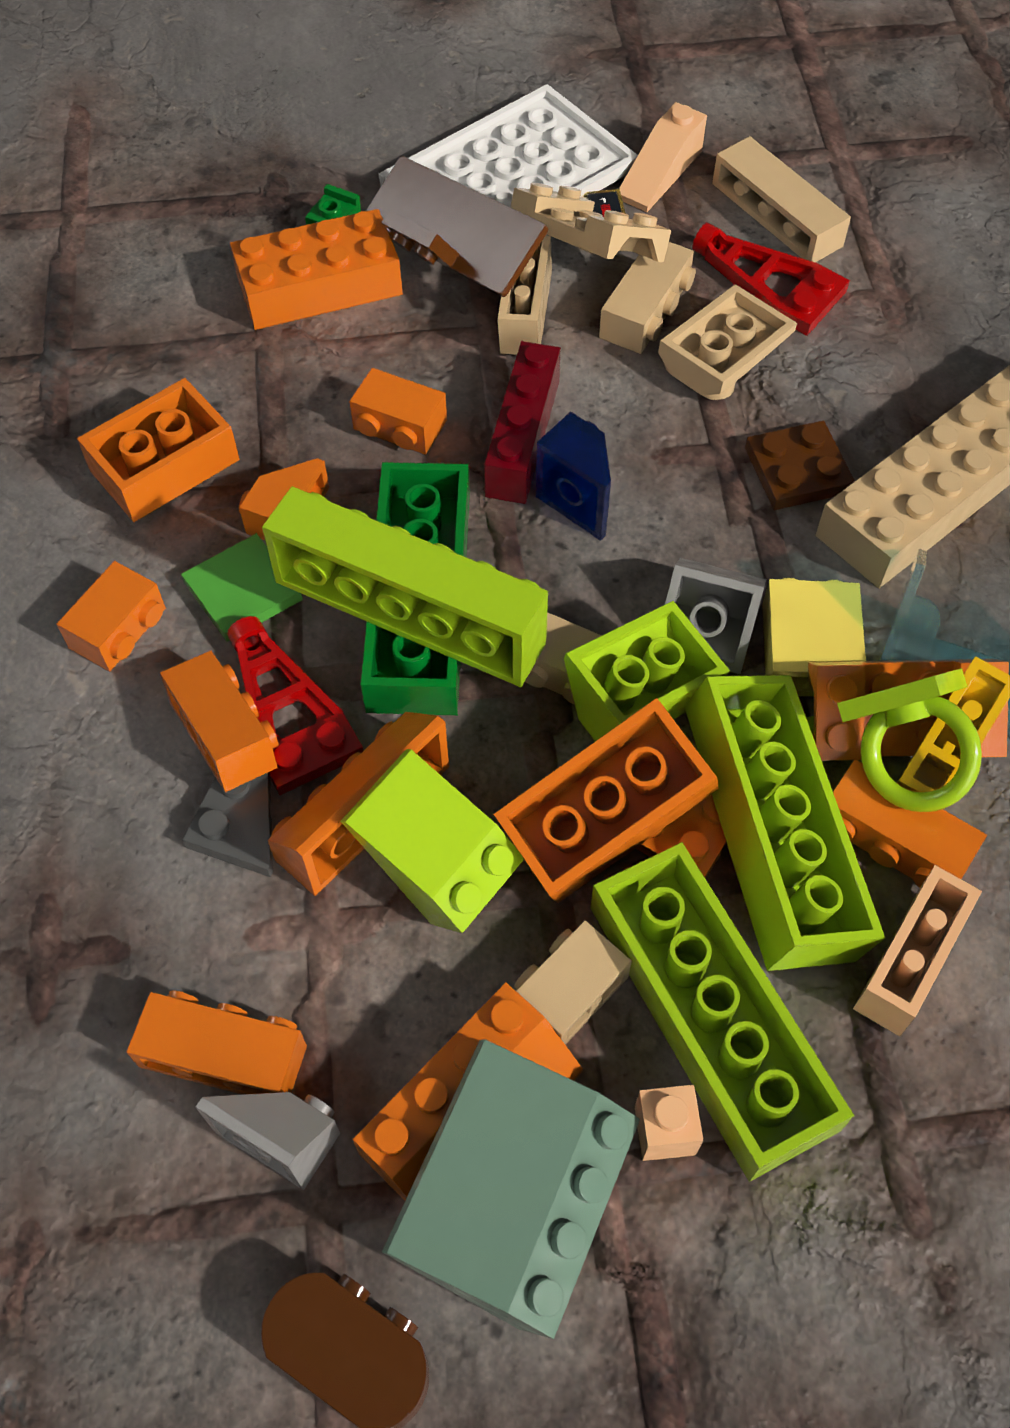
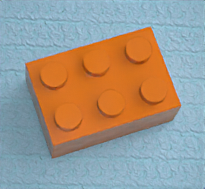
(159, 449)

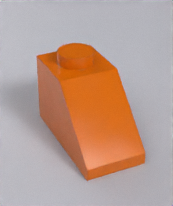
(270, 488)

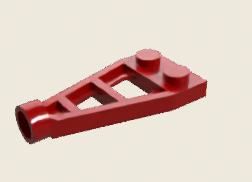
(805, 304)
(313, 749)

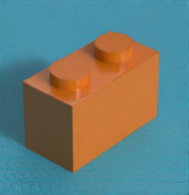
(398, 411)
(112, 616)

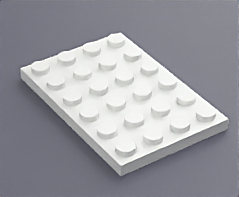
(529, 142)

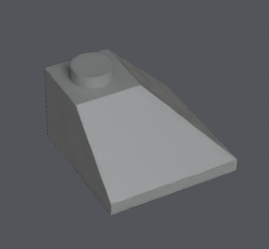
(275, 1130)

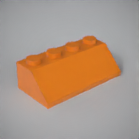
(314, 841)
(405, 1128)

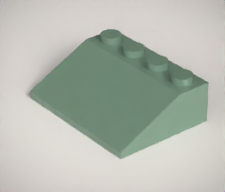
(513, 1189)

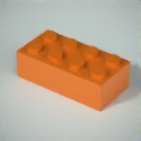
(317, 268)
(607, 800)

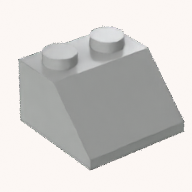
(719, 606)

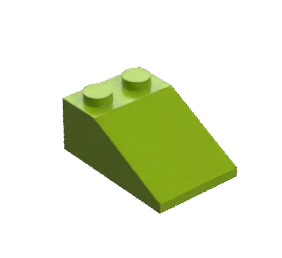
(432, 842)

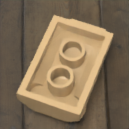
(723, 342)

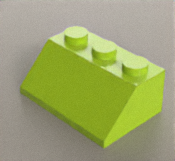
(636, 663)

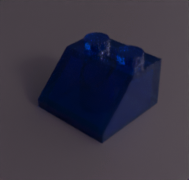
(575, 473)

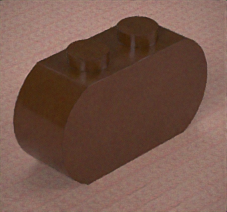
(347, 1350)

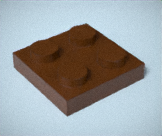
(798, 464)

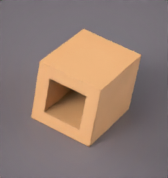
(668, 1122)

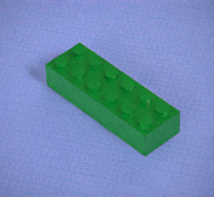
(397, 672)

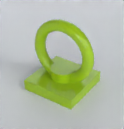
(908, 704)

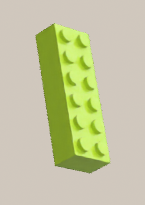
(408, 585)
(782, 823)
(719, 1012)

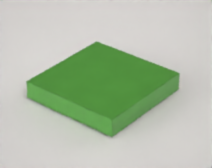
(239, 585)

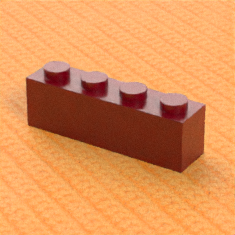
(522, 422)

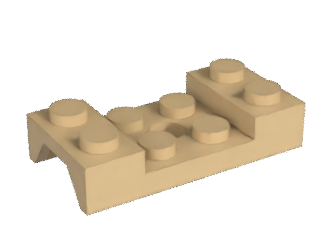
(574, 222)

